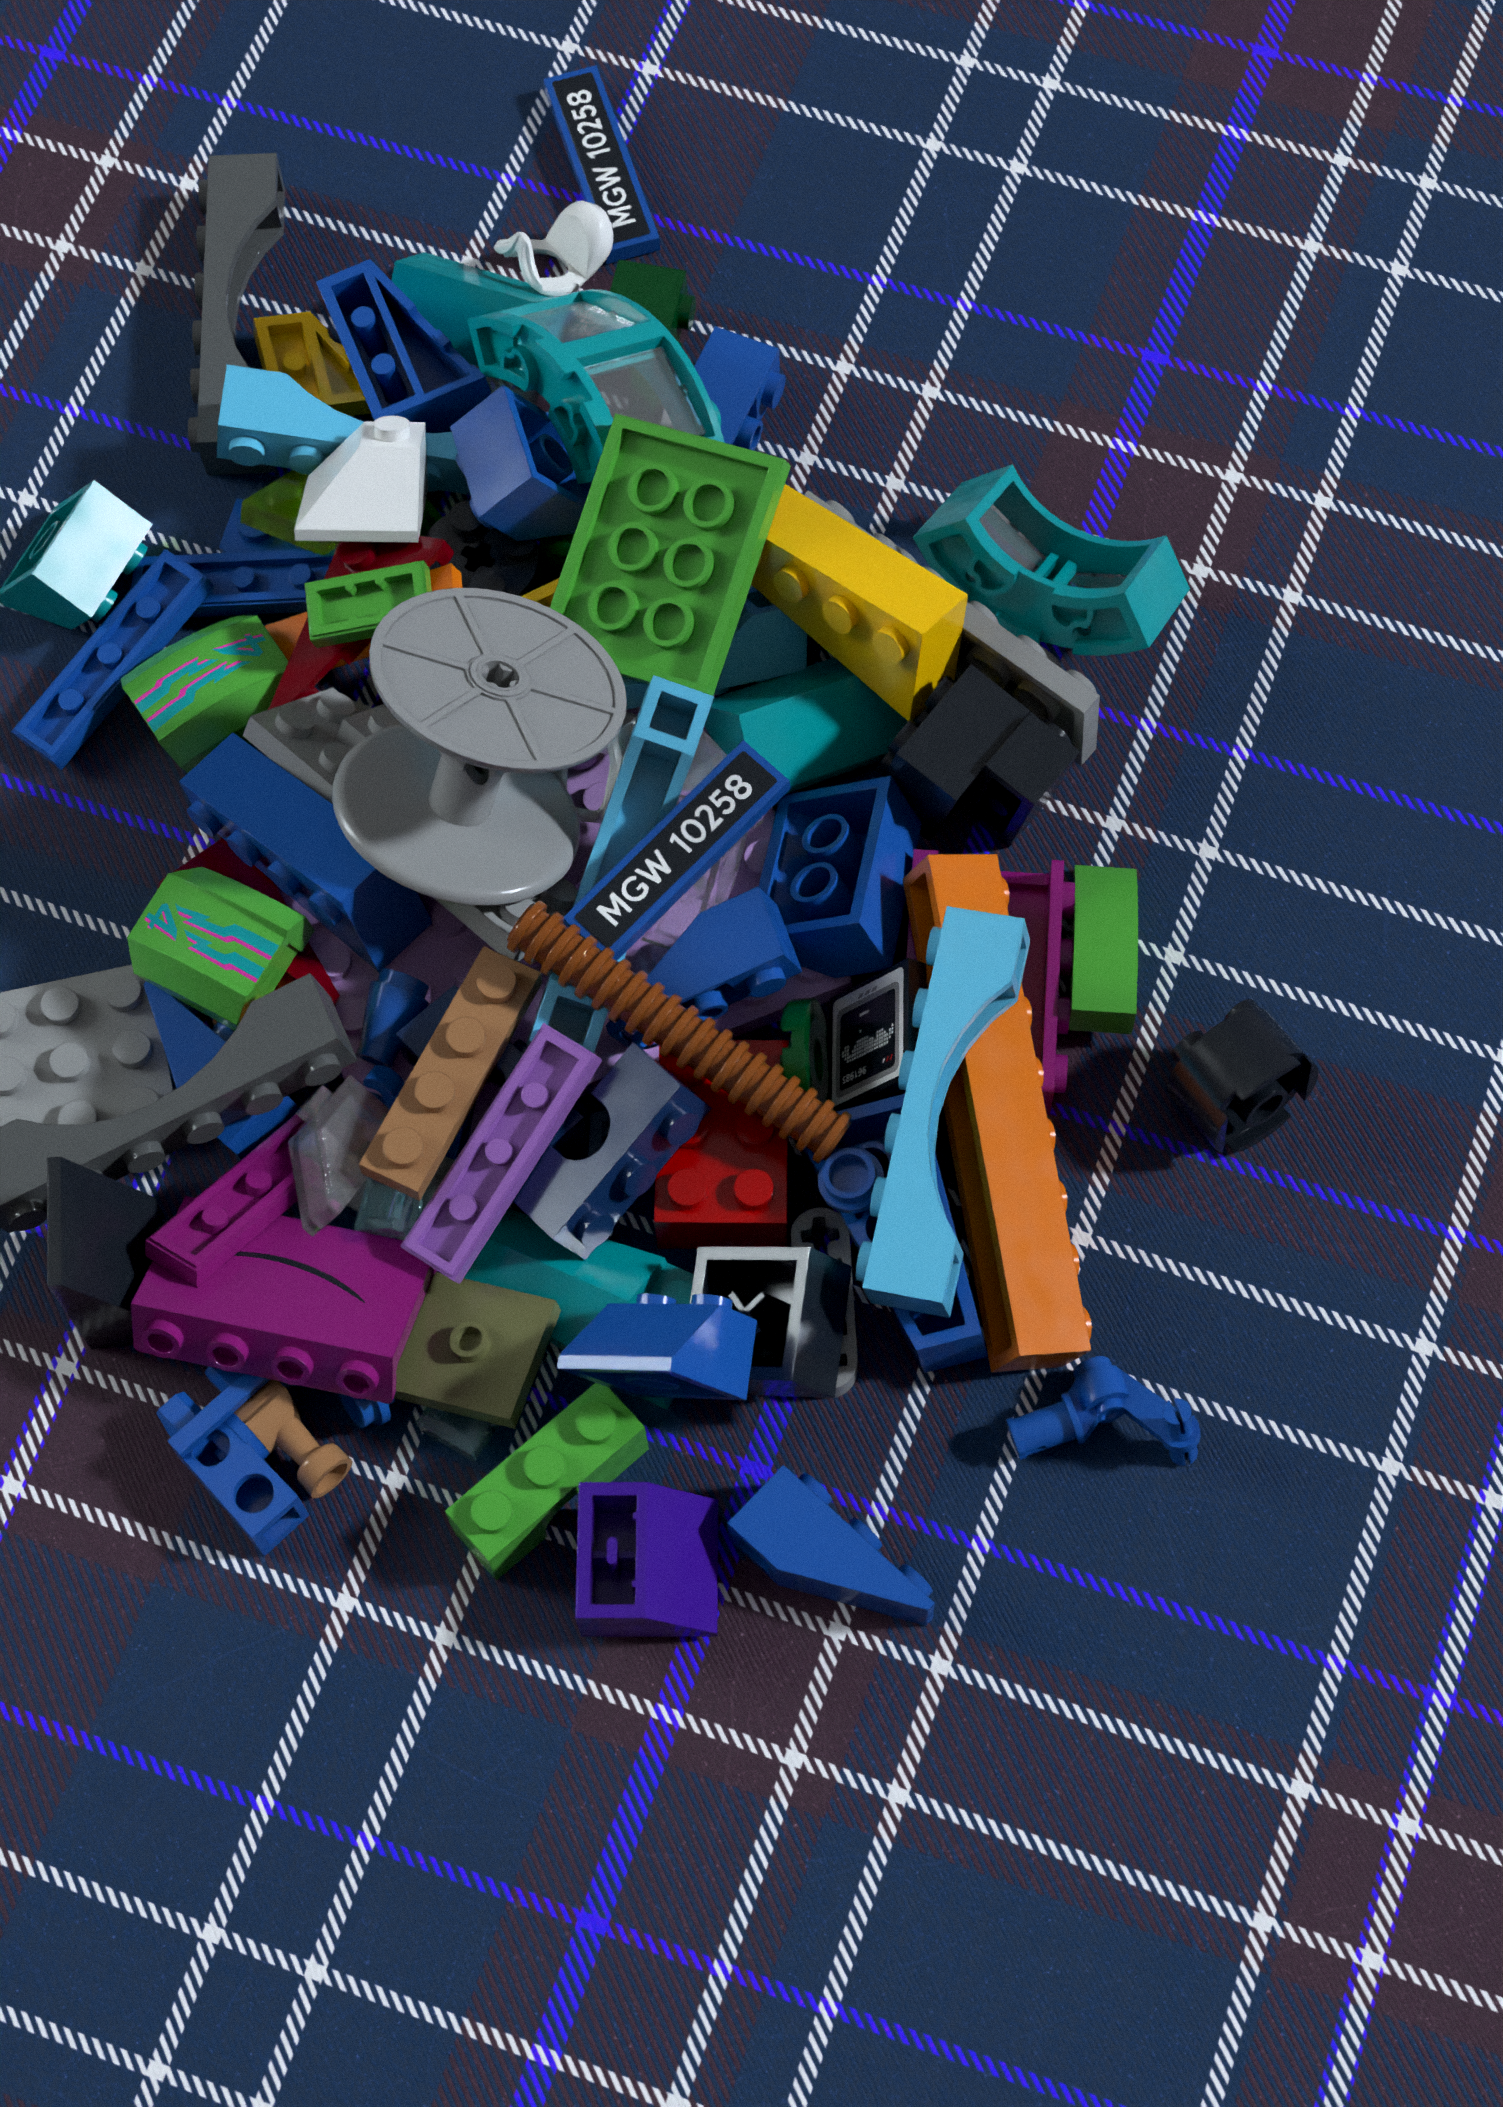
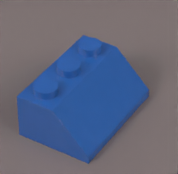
(840, 873)

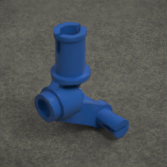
(1103, 1395)

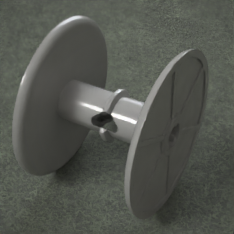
(487, 711)

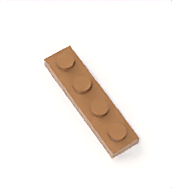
(450, 1073)

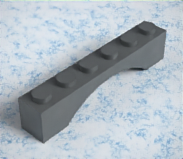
(243, 222)
(277, 1049)

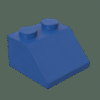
(517, 468)
(666, 1348)

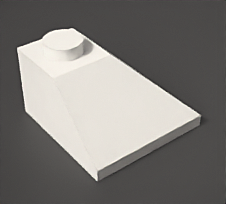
(369, 486)

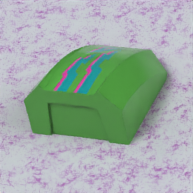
(207, 686)
(215, 942)

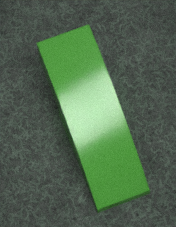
(1104, 950)

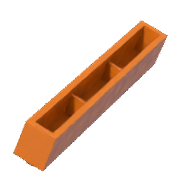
(1004, 1152)

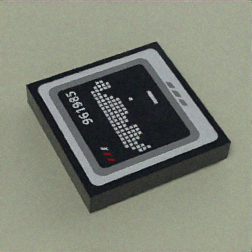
(871, 1033)

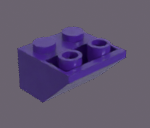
(646, 1561)

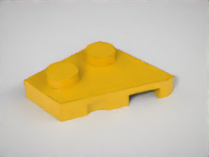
(305, 351)

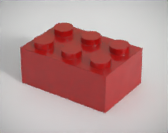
(728, 1178)

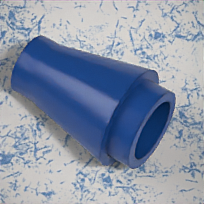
(389, 1007)

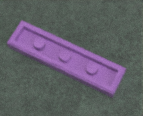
(501, 1153)

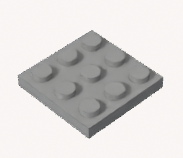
(80, 1050)

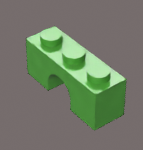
(516, 1501)

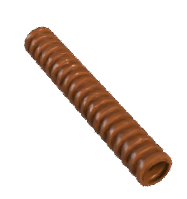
(678, 1031)

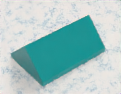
(454, 291)
(807, 723)

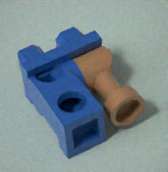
(228, 1449)

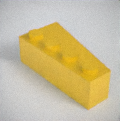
(862, 602)

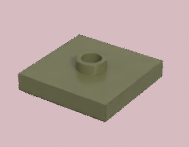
(475, 1349)

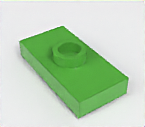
(354, 604)

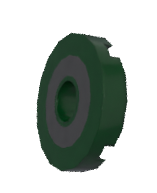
(809, 1046)

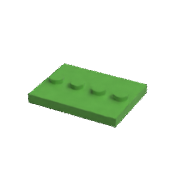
(669, 550)

